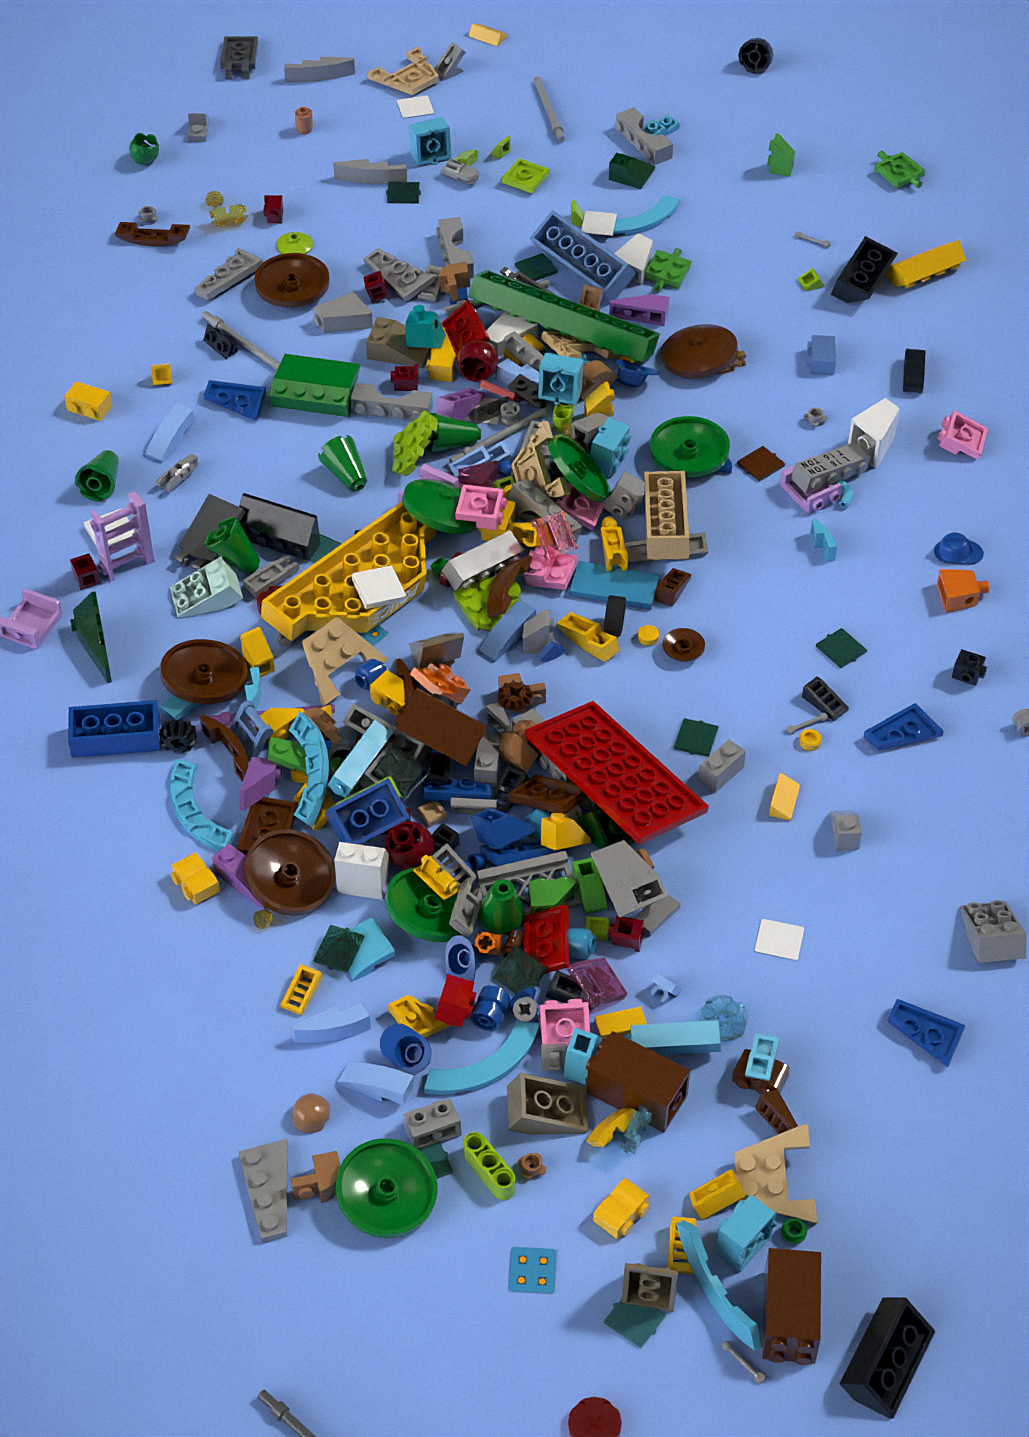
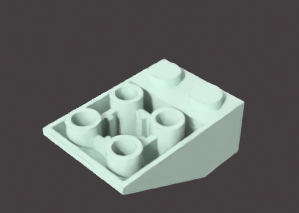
(207, 589)

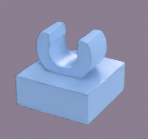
(666, 985)

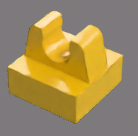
(161, 374)

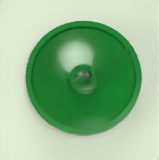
(690, 446)
(579, 468)
(435, 505)
(419, 908)
(386, 1188)

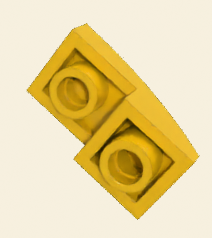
(614, 1122)

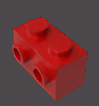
(455, 1001)

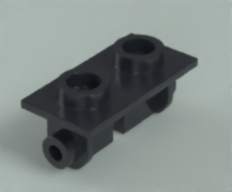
(219, 341)
(527, 390)

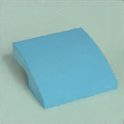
(372, 951)

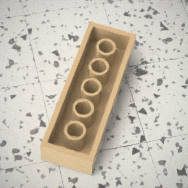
(666, 515)

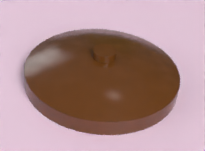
(292, 280)
(699, 351)
(203, 671)
(289, 872)

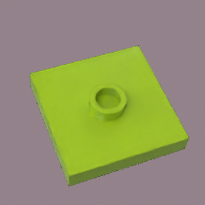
(525, 175)

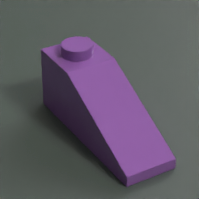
(644, 308)
(459, 403)
(258, 781)
(230, 866)

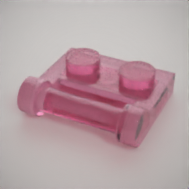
(559, 532)
(603, 979)

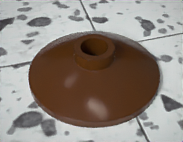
(683, 644)

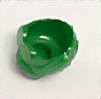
(141, 151)

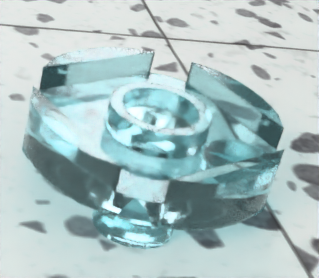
(724, 1005)
(639, 1122)

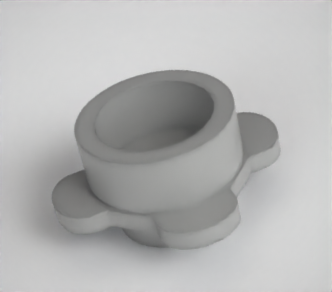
(148, 214)
(815, 416)

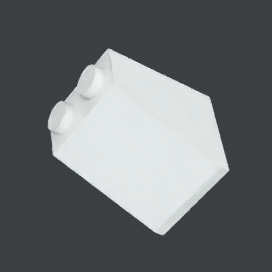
(875, 430)
(361, 870)

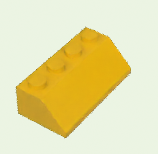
(925, 264)

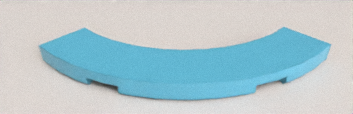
(653, 217)
(316, 767)
(188, 811)
(488, 1070)
(738, 1322)

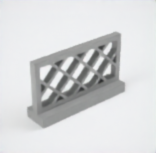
(527, 870)

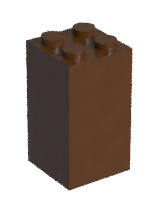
(440, 726)
(632, 1075)
(792, 1306)

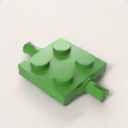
(899, 169)
(667, 269)

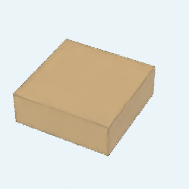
(432, 813)

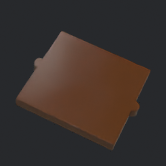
(761, 463)

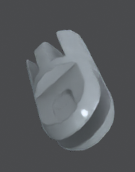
(460, 172)

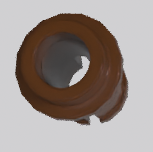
(511, 941)

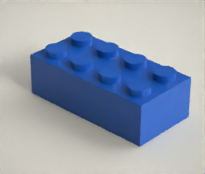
(114, 728)

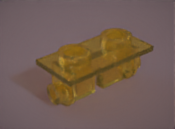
(221, 217)

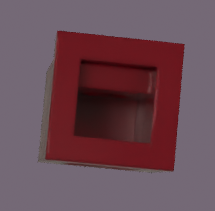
(273, 208)
(376, 286)
(405, 378)
(85, 571)
(627, 932)

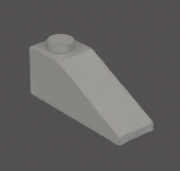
(487, 759)

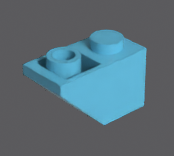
(580, 1049)

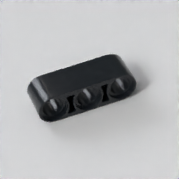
(914, 370)

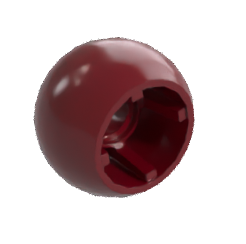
(477, 360)
(408, 844)

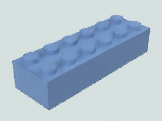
(582, 255)

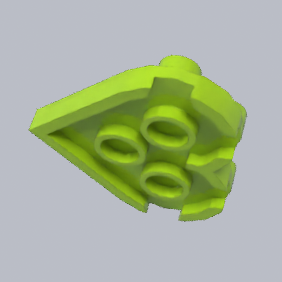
(411, 443)
(474, 603)

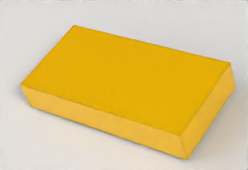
(619, 1021)

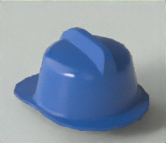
(633, 374)
(958, 549)
(462, 958)
(405, 1048)

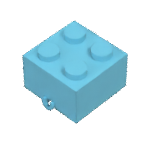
(430, 141)
(560, 378)
(610, 446)
(745, 1232)

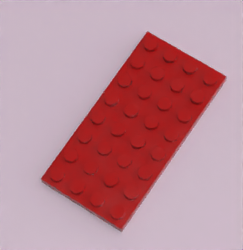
(616, 772)

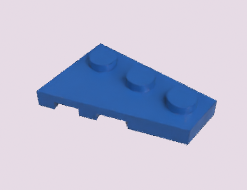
(236, 397)
(903, 728)
(454, 789)
(515, 854)
(927, 1029)

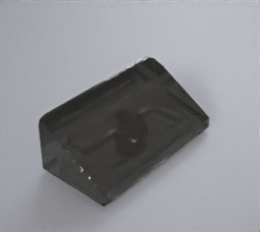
(487, 411)

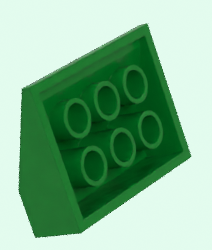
(314, 385)

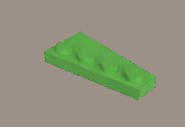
(293, 755)

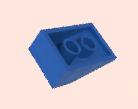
(367, 814)

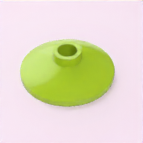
(295, 243)

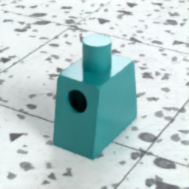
(423, 329)

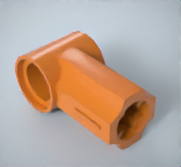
(488, 943)

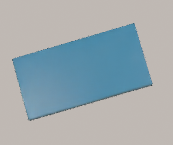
(597, 583)

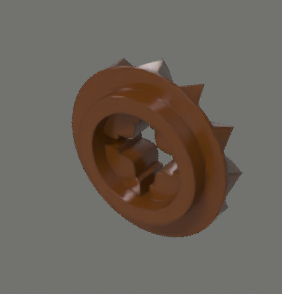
(512, 702)

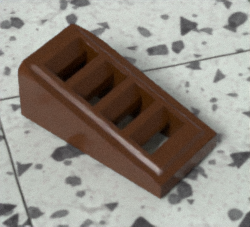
(670, 589)
(775, 1111)

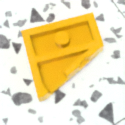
(416, 1015)

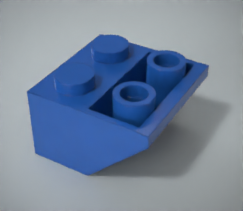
(500, 829)

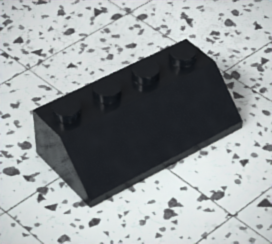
(863, 271)
(280, 527)
(887, 1356)

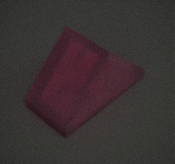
(479, 475)

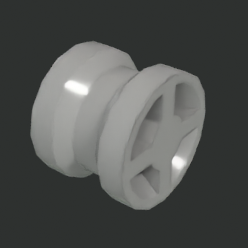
(509, 413)
(1021, 720)
(528, 1005)

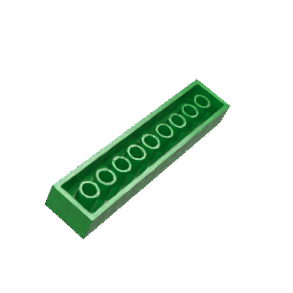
(564, 315)

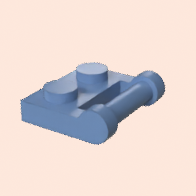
(246, 733)

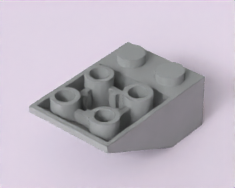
(628, 878)
(993, 931)

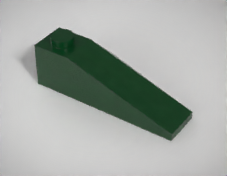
(90, 633)

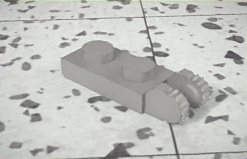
(270, 575)
(466, 908)

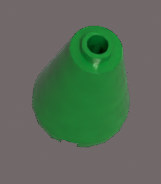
(452, 434)
(343, 460)
(98, 476)
(233, 545)
(501, 908)

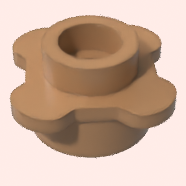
(531, 1159)

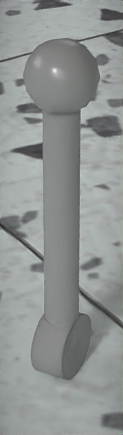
(798, 235)
(791, 729)
(759, 1377)

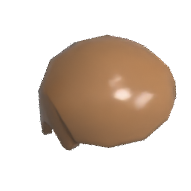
(310, 1113)

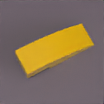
(589, 636)

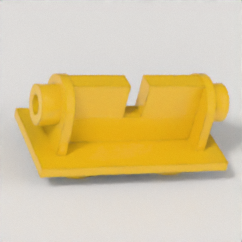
(437, 880)

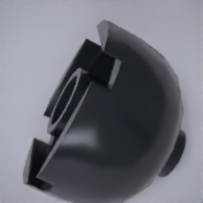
(756, 55)

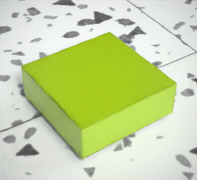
(599, 927)

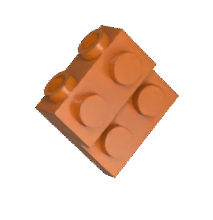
(442, 681)

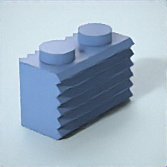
(822, 354)

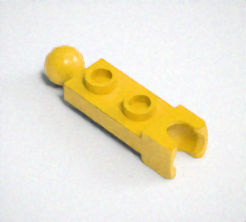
(613, 544)

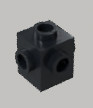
(969, 667)

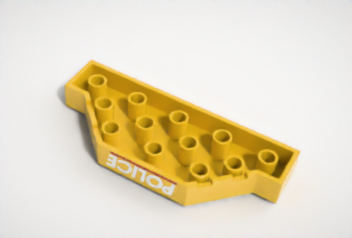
(328, 588)

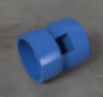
(490, 1008)

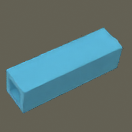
(359, 759)
(678, 1037)

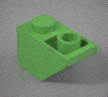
(782, 156)
(589, 885)
(548, 894)

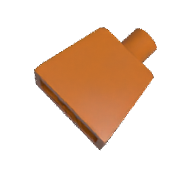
(960, 589)

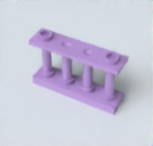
(140, 537)

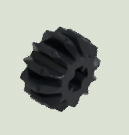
(177, 735)

